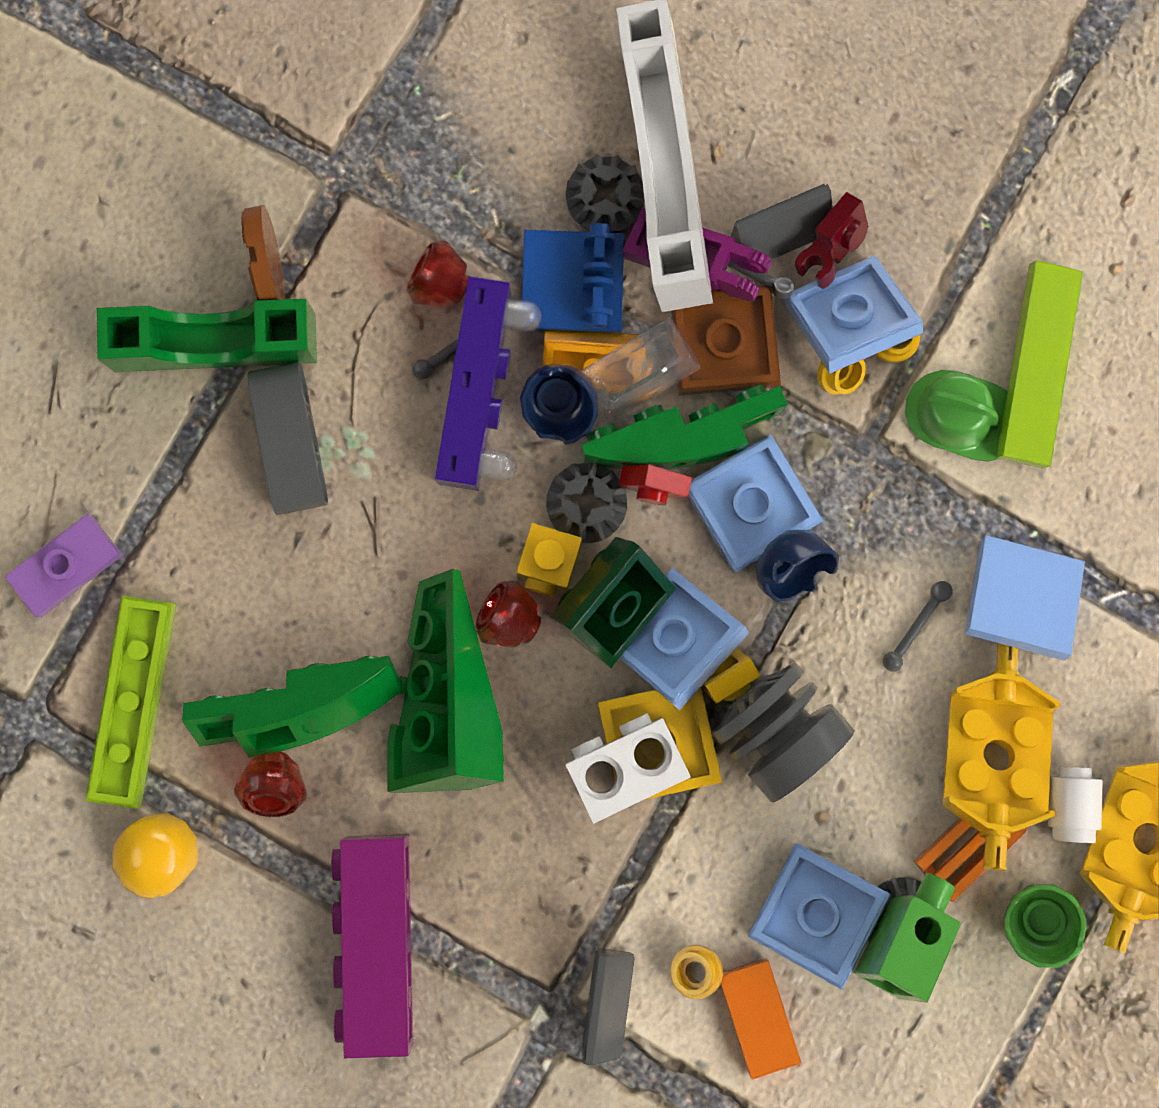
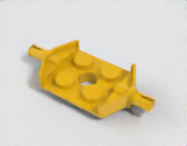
(1018, 718)
(1114, 865)

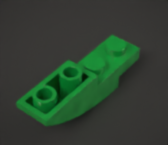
(667, 443)
(311, 706)

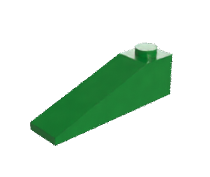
(448, 716)

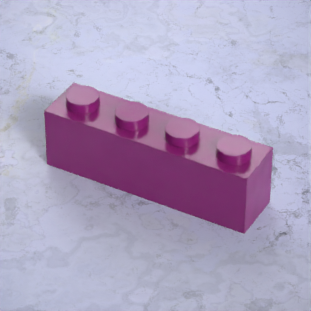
(375, 946)

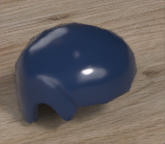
(559, 403)
(793, 563)

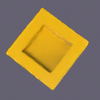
(731, 677)

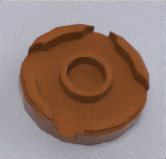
(264, 254)

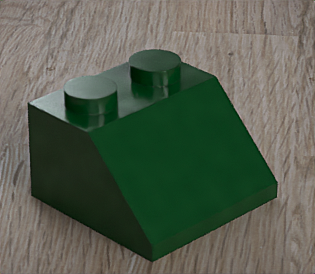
(613, 600)

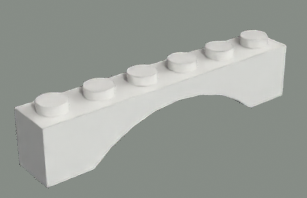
(665, 156)

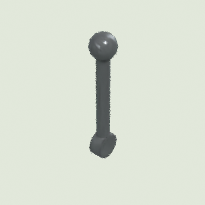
(781, 287)
(423, 368)
(939, 592)

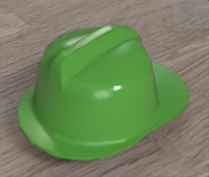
(957, 413)

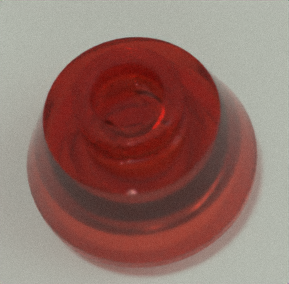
(438, 276)
(508, 616)
(271, 786)

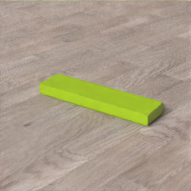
(1039, 364)
(130, 702)

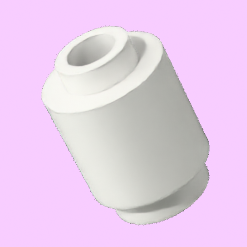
(1076, 805)

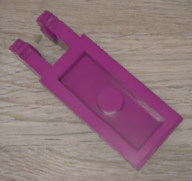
(719, 252)

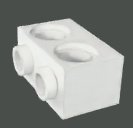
(632, 781)

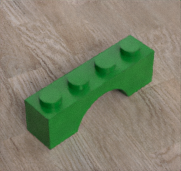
(168, 340)

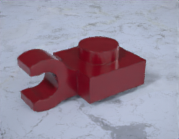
(836, 235)

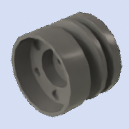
(783, 732)

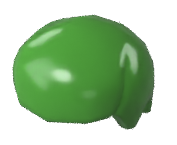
(1045, 925)

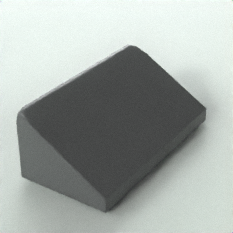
(785, 224)
(607, 1006)

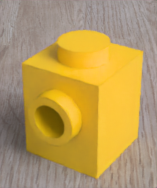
(548, 560)

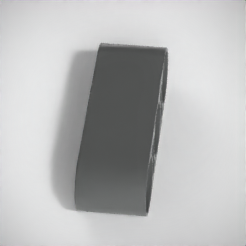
(287, 438)

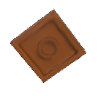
(731, 342)

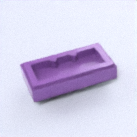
(63, 566)

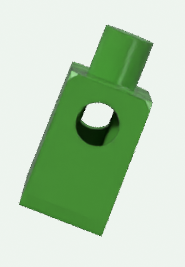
(900, 960)

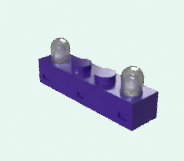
(471, 399)

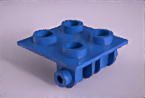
(575, 278)

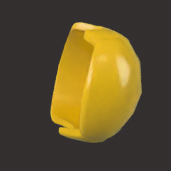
(154, 855)

